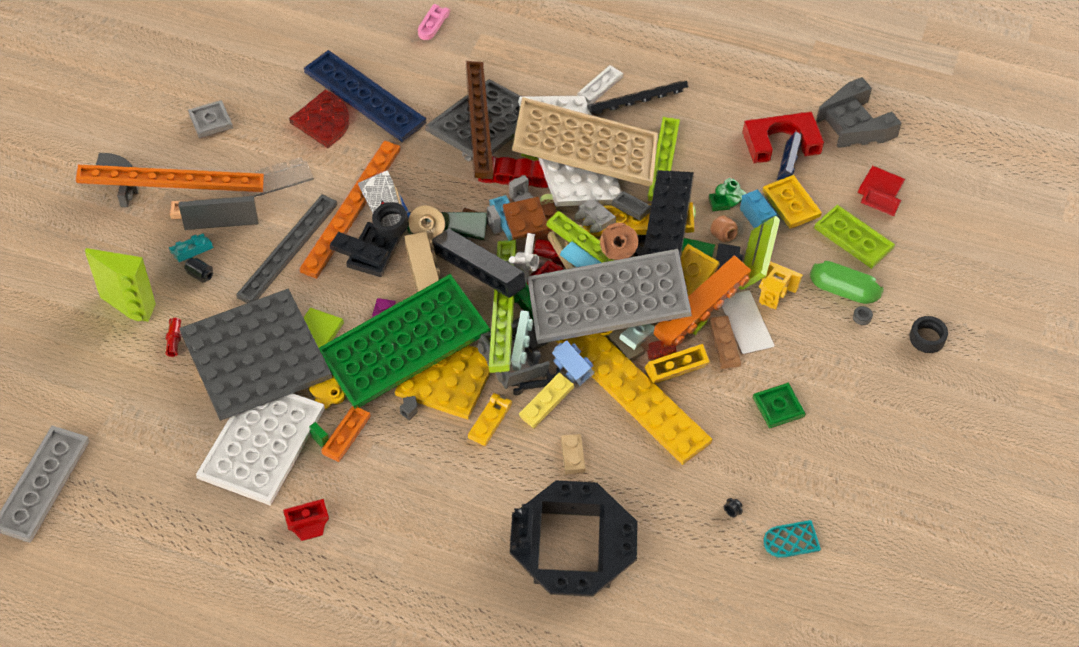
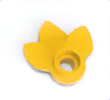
(324, 393)

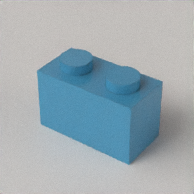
(756, 208)

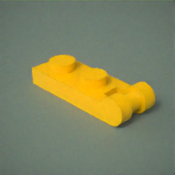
(489, 419)

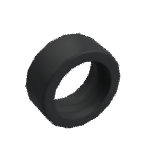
(386, 209)
(931, 323)

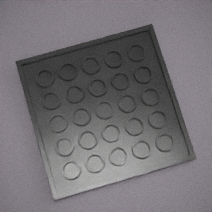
(254, 354)

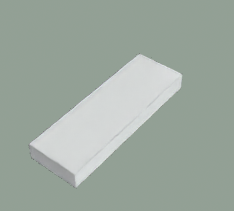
(600, 84)

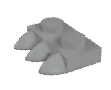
(595, 215)

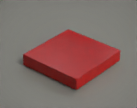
(882, 181)

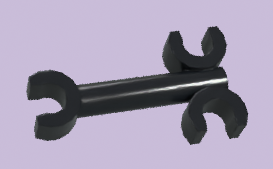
(534, 384)

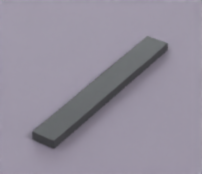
(287, 249)

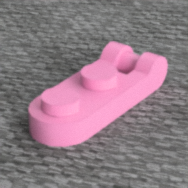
(432, 22)

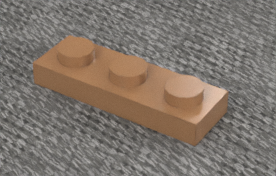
(724, 342)

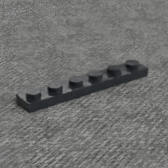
(644, 96)

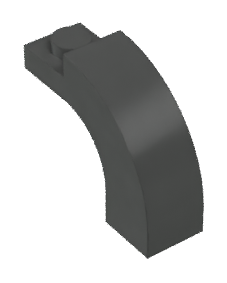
(125, 193)

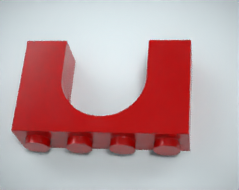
(758, 130)

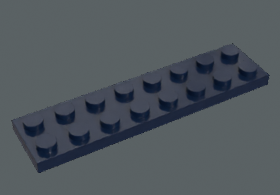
(365, 95)

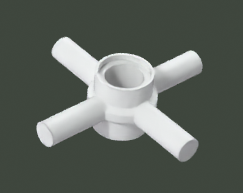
(526, 260)

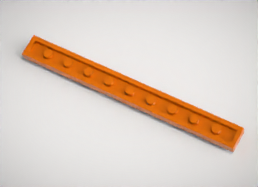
(169, 178)
(348, 211)

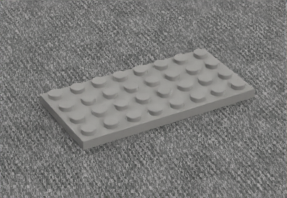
(608, 296)

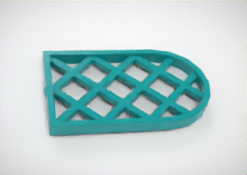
(795, 525)

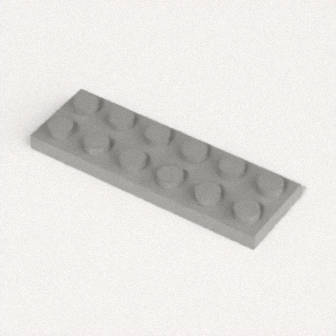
(41, 483)

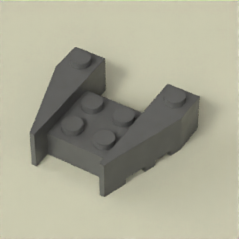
(851, 119)

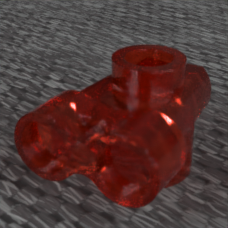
(657, 350)

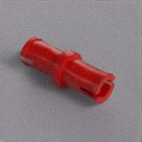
(173, 337)

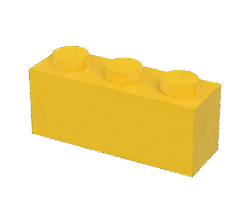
(677, 364)

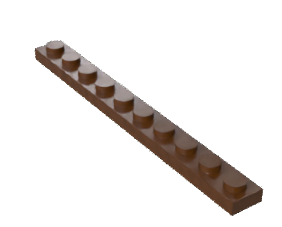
(479, 120)

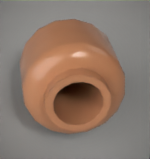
(724, 229)

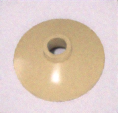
(418, 224)

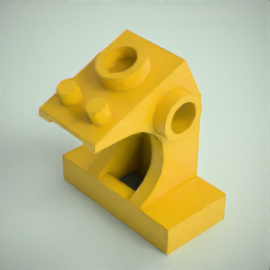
(775, 288)

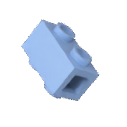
(568, 357)

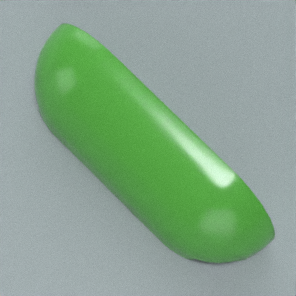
(846, 282)

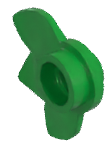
(731, 191)

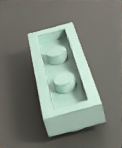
(521, 341)

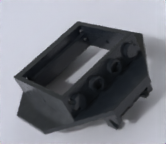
(616, 536)

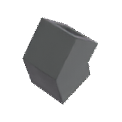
(409, 407)

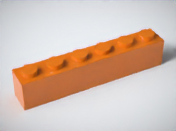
(704, 300)

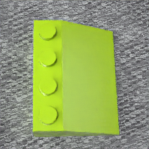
(122, 283)

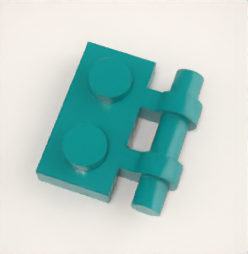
(190, 247)

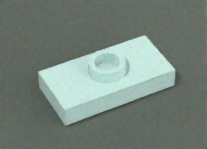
(637, 335)

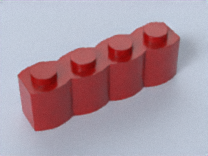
(507, 169)

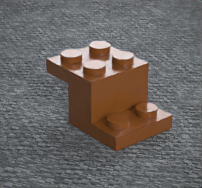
(529, 217)

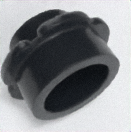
(733, 507)

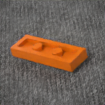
(345, 433)

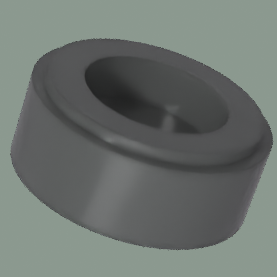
(862, 315)

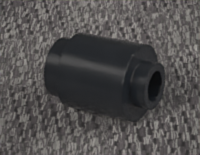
(198, 269)

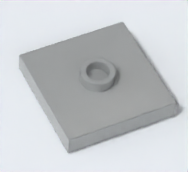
(210, 119)

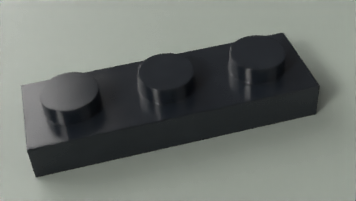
(359, 249)

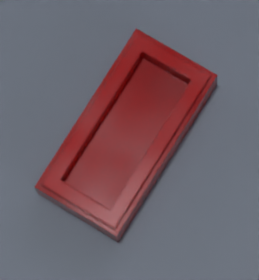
(881, 201)

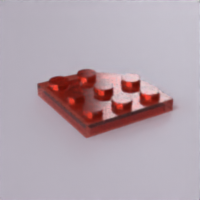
(323, 118)

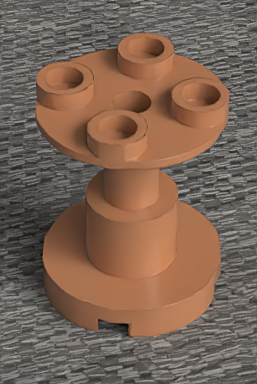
(618, 241)

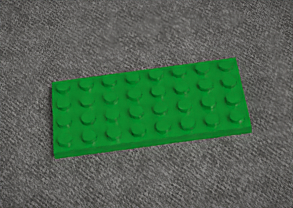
(403, 341)

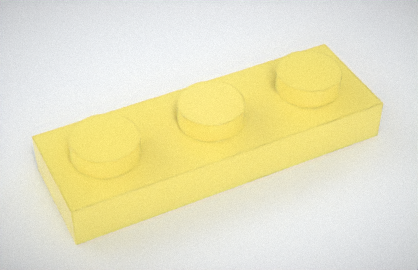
(546, 400)

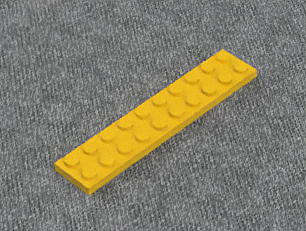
(642, 398)

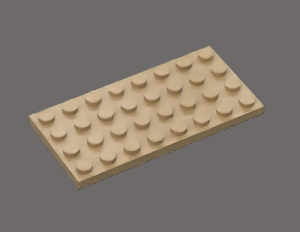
(585, 142)

